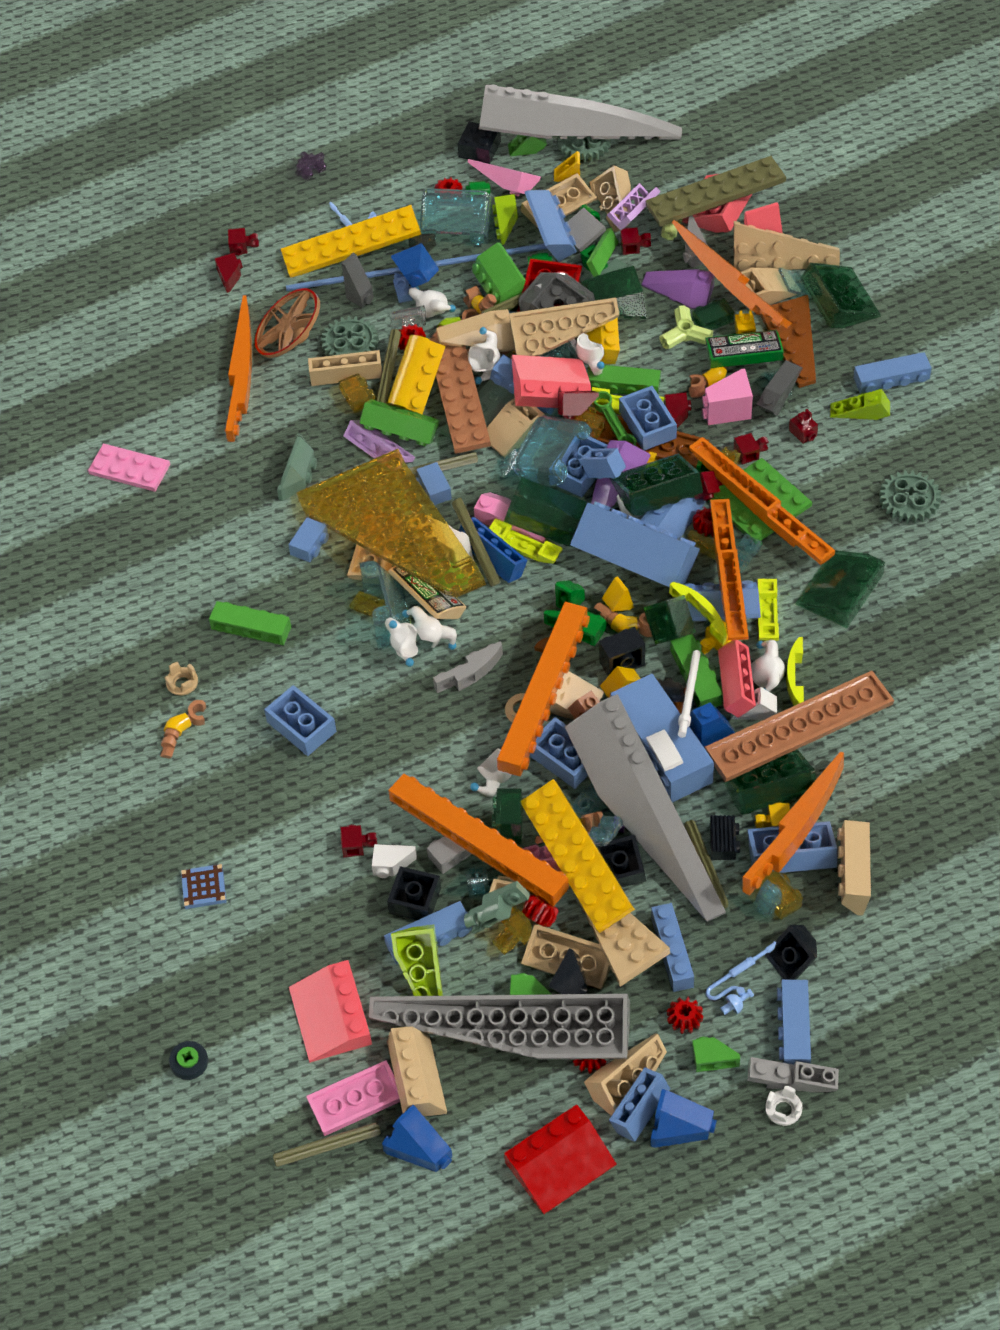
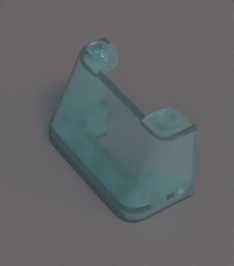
(456, 213)
(544, 448)
(383, 585)

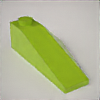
(419, 959)

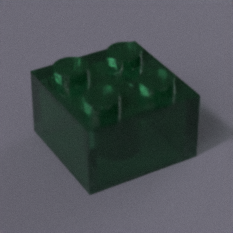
(669, 619)
(508, 813)

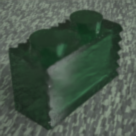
(713, 315)

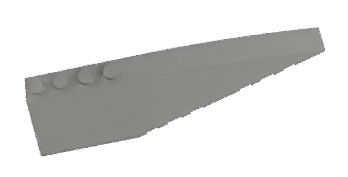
(563, 116)
(635, 792)
(519, 1024)

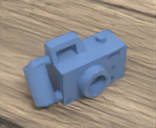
(402, 288)

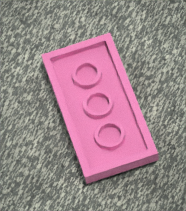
(129, 467)
(354, 1098)

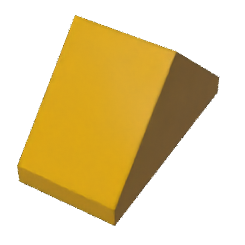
(568, 168)
(617, 596)
(619, 678)

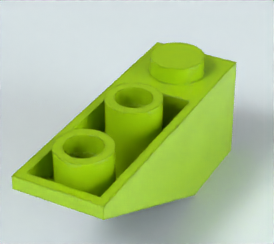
(506, 217)
(868, 406)

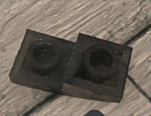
(673, 689)

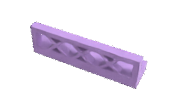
(633, 209)
(373, 441)

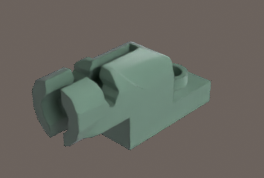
(495, 906)

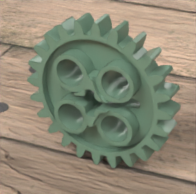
(594, 147)
(349, 337)
(910, 496)

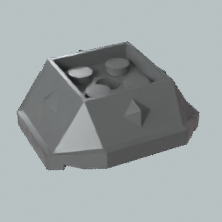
(553, 289)

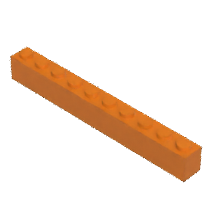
(542, 689)
(479, 839)

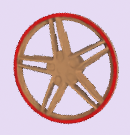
(290, 326)

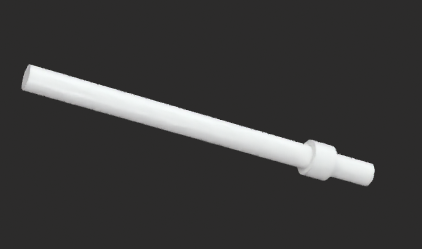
(685, 719)

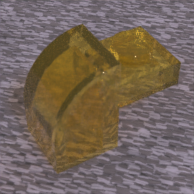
(517, 929)

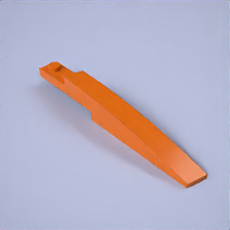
(730, 277)
(240, 372)
(761, 502)
(728, 570)
(795, 826)

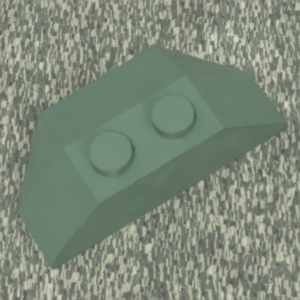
(298, 469)

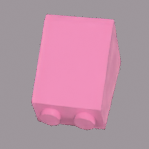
(728, 399)

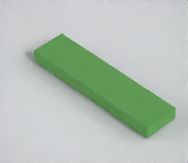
(602, 252)

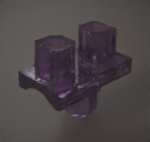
(308, 162)

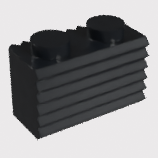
(723, 837)

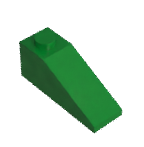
(591, 634)

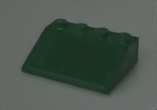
(838, 295)
(657, 484)
(545, 511)
(842, 586)
(771, 783)

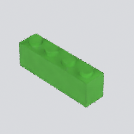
(625, 379)
(250, 623)
(706, 687)

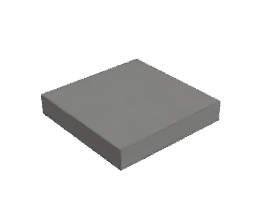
(585, 229)

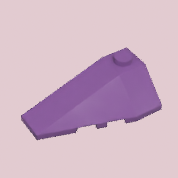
(688, 287)
(632, 457)

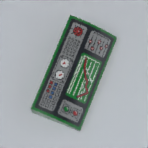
(744, 348)

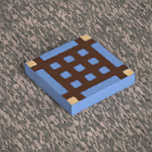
(203, 886)

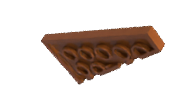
(796, 339)

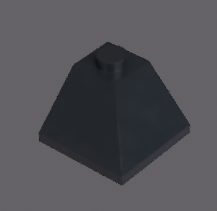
(793, 952)
(569, 976)

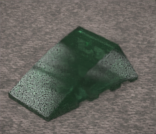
(623, 286)

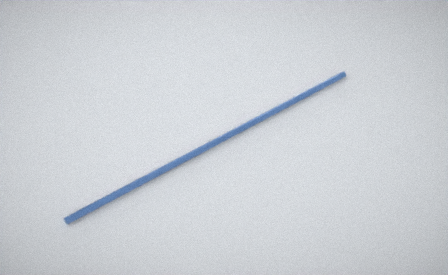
(396, 270)

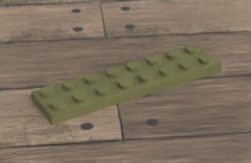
(715, 191)

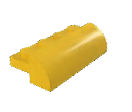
(416, 374)

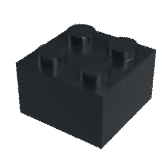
(478, 143)
(622, 650)
(624, 860)
(413, 894)

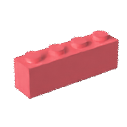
(736, 678)

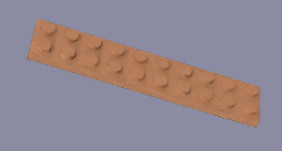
(798, 726)

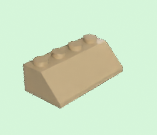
(854, 866)
(415, 1071)

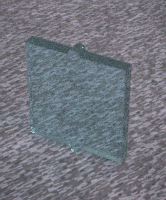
(793, 282)

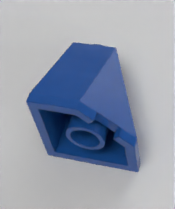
(415, 265)
(709, 724)
(680, 1121)
(417, 1142)

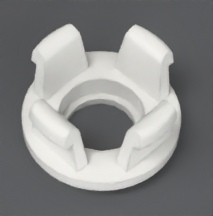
(786, 1095)

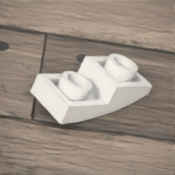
(664, 750)

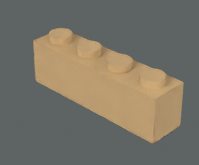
(338, 367)

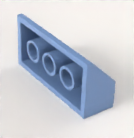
(551, 223)
(674, 517)
(713, 595)
(814, 853)

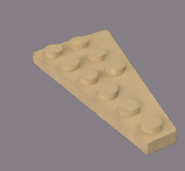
(777, 250)
(548, 328)
(629, 947)

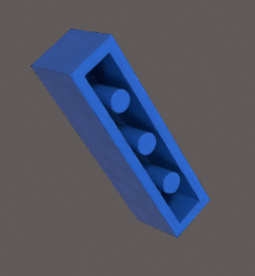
(505, 559)

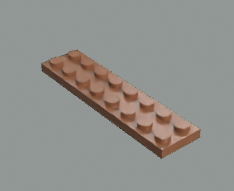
(461, 400)

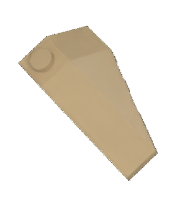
(610, 190)
(467, 330)
(615, 1079)

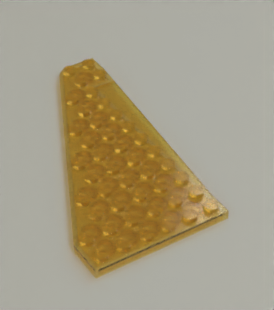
(395, 519)

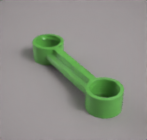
(612, 418)

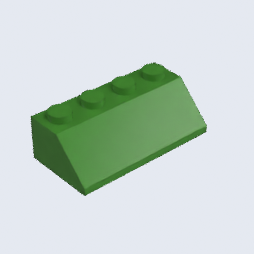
(498, 274)
(399, 422)

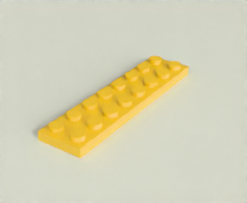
(355, 238)
(577, 856)

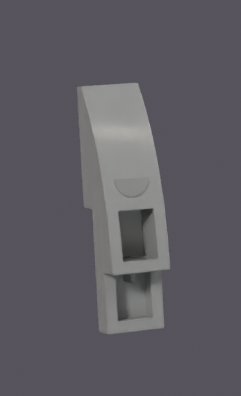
(476, 666)
(798, 1076)

